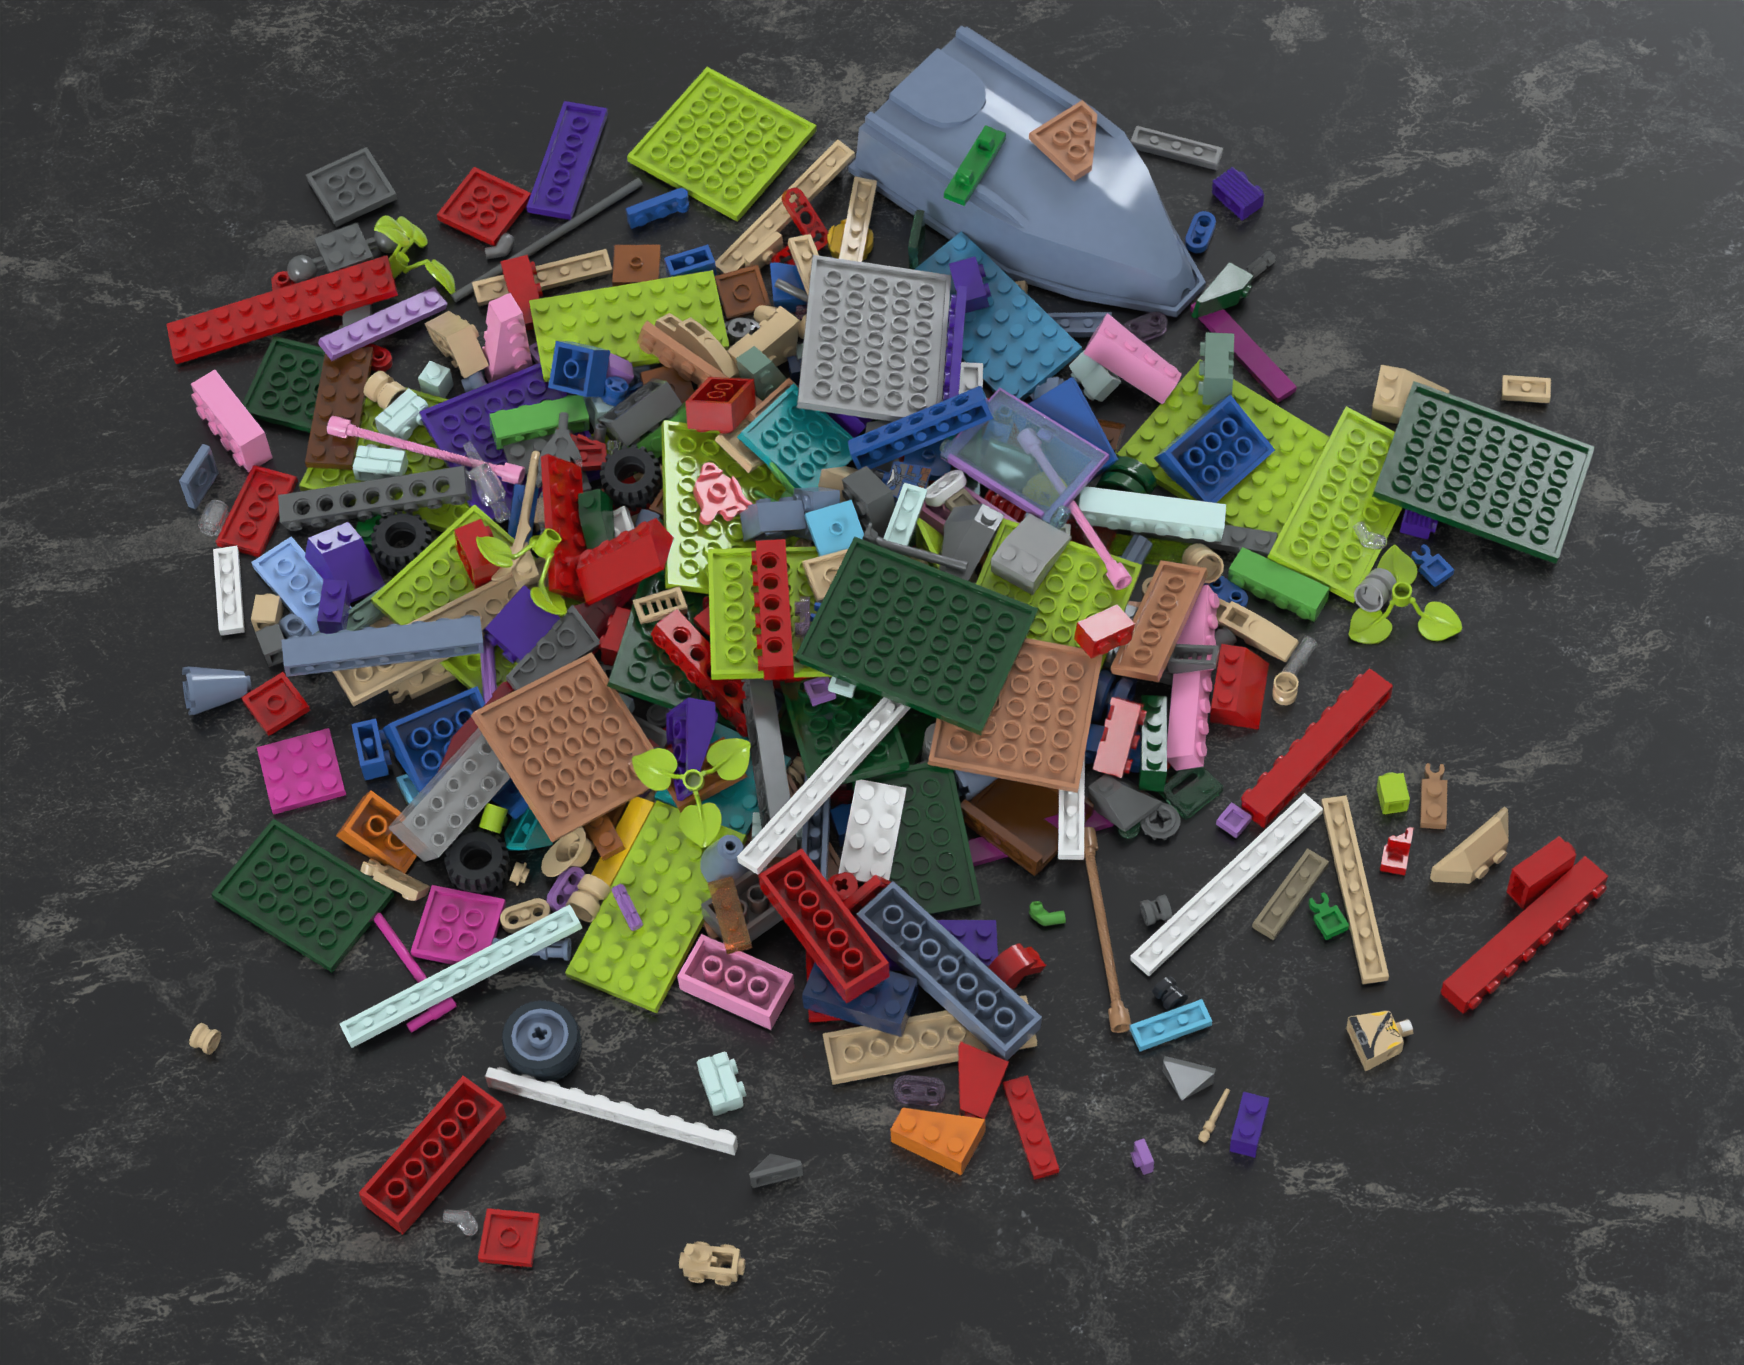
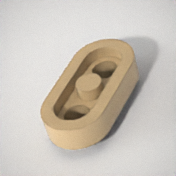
(524, 914)

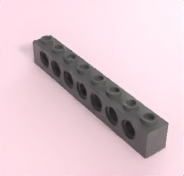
(292, 504)

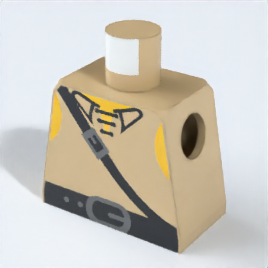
(1377, 1037)

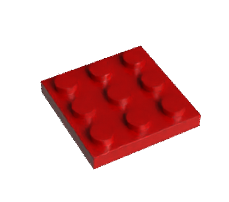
(484, 206)

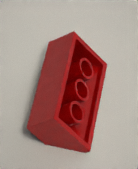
(623, 560)

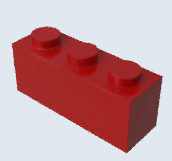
(520, 282)

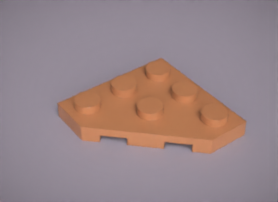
(1069, 140)

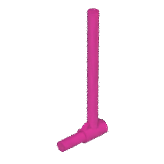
(433, 1012)

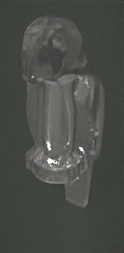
(487, 484)

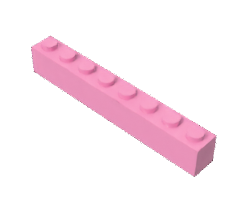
(1192, 689)

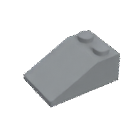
(1029, 553)

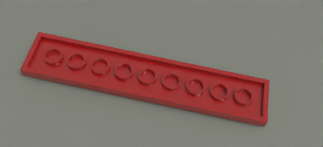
(281, 309)

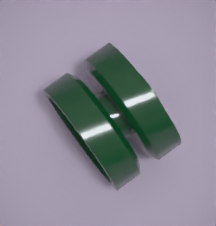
(1128, 476)

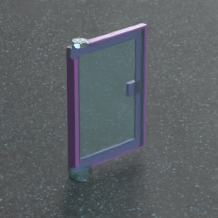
(1026, 458)

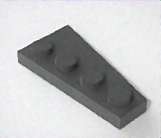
(563, 644)

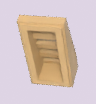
(667, 595)

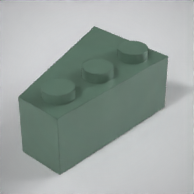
(757, 366)
(1216, 367)

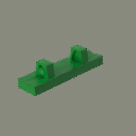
(974, 165)

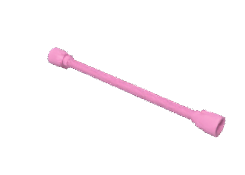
(343, 428)
(1115, 571)

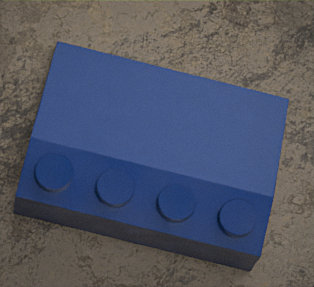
(1071, 410)
(1215, 452)
(424, 736)

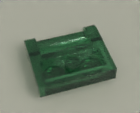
(1193, 795)

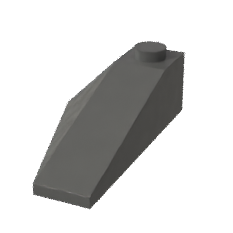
(968, 535)

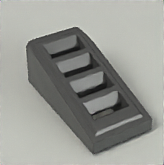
(1177, 665)

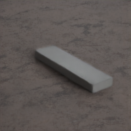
(1176, 147)

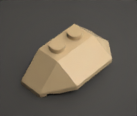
(1476, 853)

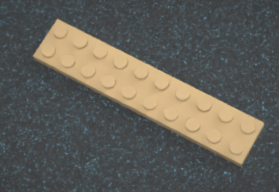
(484, 601)

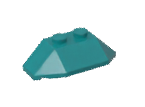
(526, 833)

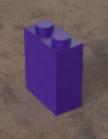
(519, 626)

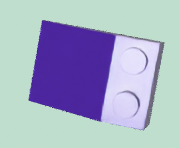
(344, 556)

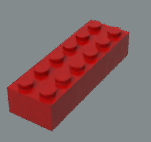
(824, 925)
(432, 1154)

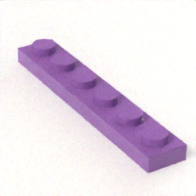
(382, 323)

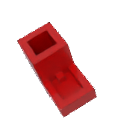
(1015, 964)

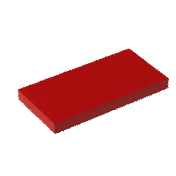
(256, 511)

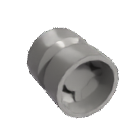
(1374, 590)

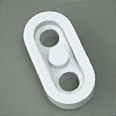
(945, 488)

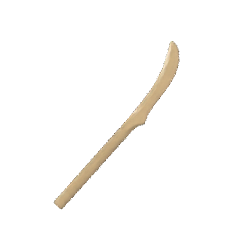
(523, 526)

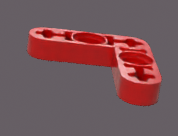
(815, 225)

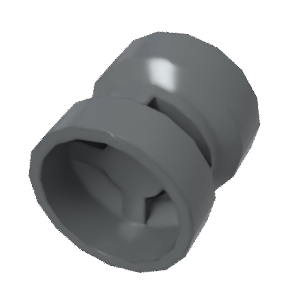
(1155, 910)

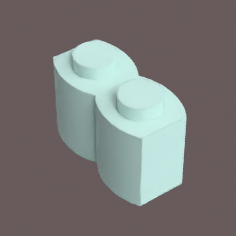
(1094, 377)

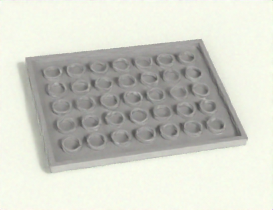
(873, 339)

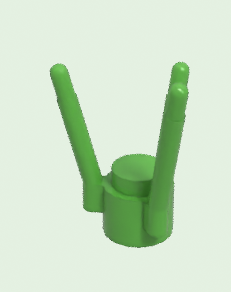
(782, 479)

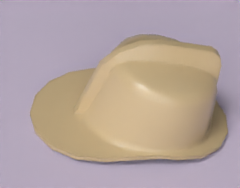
(567, 852)

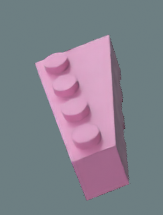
(505, 339)
(1132, 359)

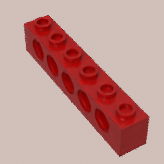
(695, 645)
(780, 664)

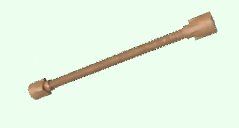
(1118, 1014)

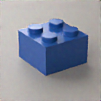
(579, 369)

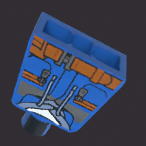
(904, 473)

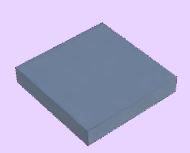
(199, 476)

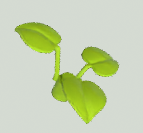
(398, 232)
(501, 555)
(1437, 620)
(703, 821)

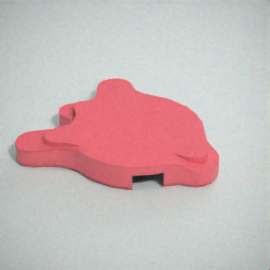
(718, 495)

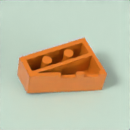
(939, 1136)

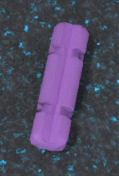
(627, 907)

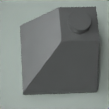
(1121, 801)

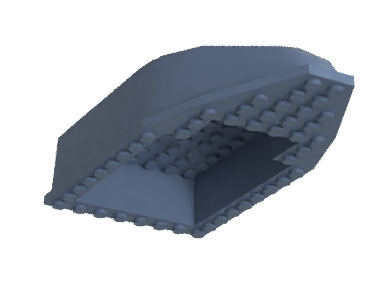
(1082, 238)

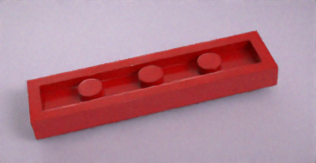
(1030, 1127)

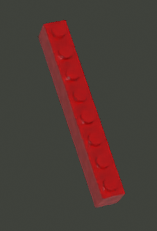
(1316, 747)
(1524, 934)

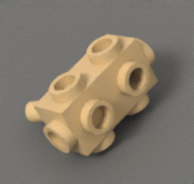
(706, 1262)

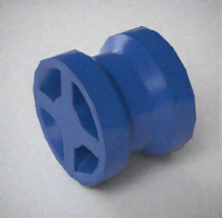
(614, 390)

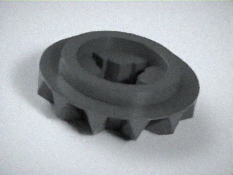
(1166, 813)

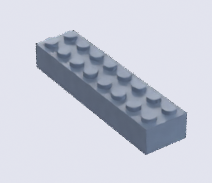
(949, 972)

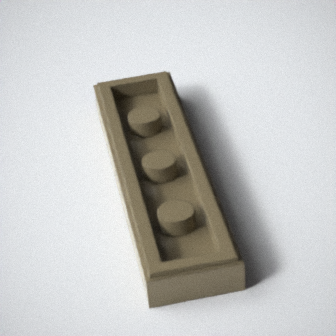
(1290, 894)

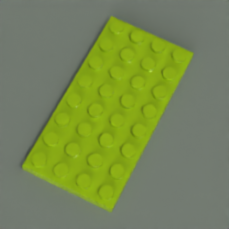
(615, 315)
(1338, 494)
(668, 892)

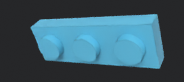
(1170, 1025)

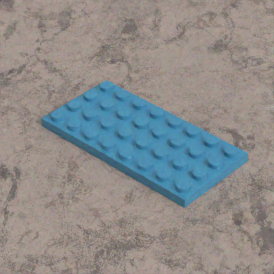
(1013, 334)

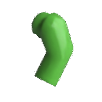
(1043, 917)

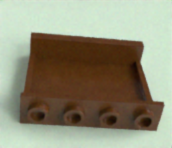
(1013, 820)

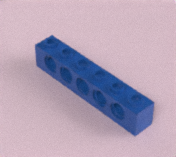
(920, 429)

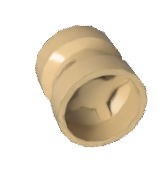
(1282, 683)

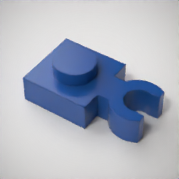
(1434, 568)

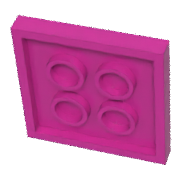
(301, 771)
(456, 925)

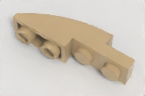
(699, 341)
(1255, 630)

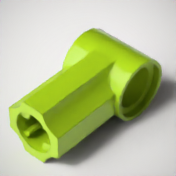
(494, 818)

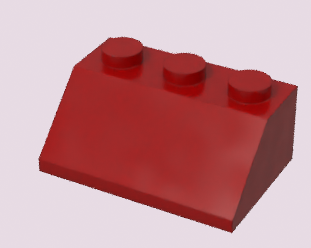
(1239, 687)

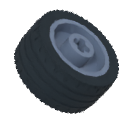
(542, 1041)

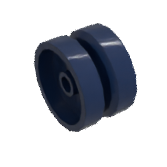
(1108, 688)

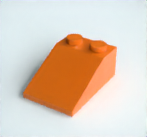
(369, 833)

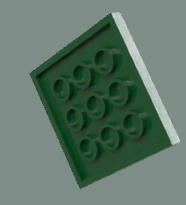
(286, 384)

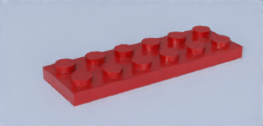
(561, 512)

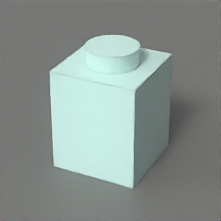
(435, 380)

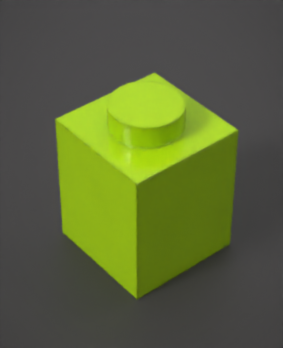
(1393, 793)

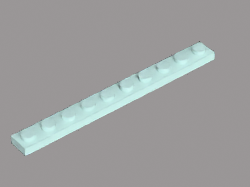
(898, 531)
(460, 976)

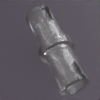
(1300, 657)

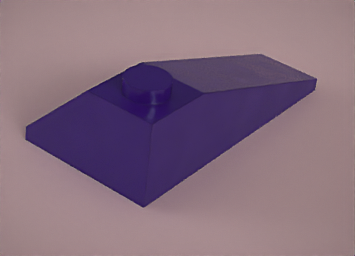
(689, 732)

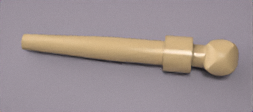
(1210, 1124)

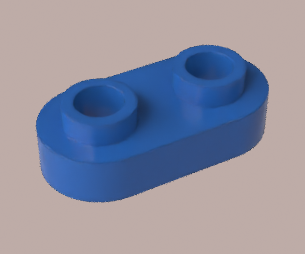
(1200, 234)
(1228, 590)

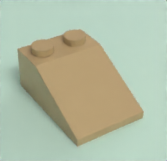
(1392, 392)

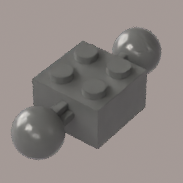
(339, 251)

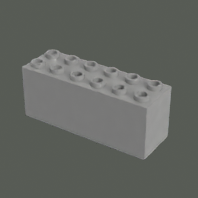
(451, 799)

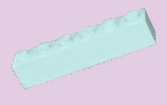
(1153, 514)

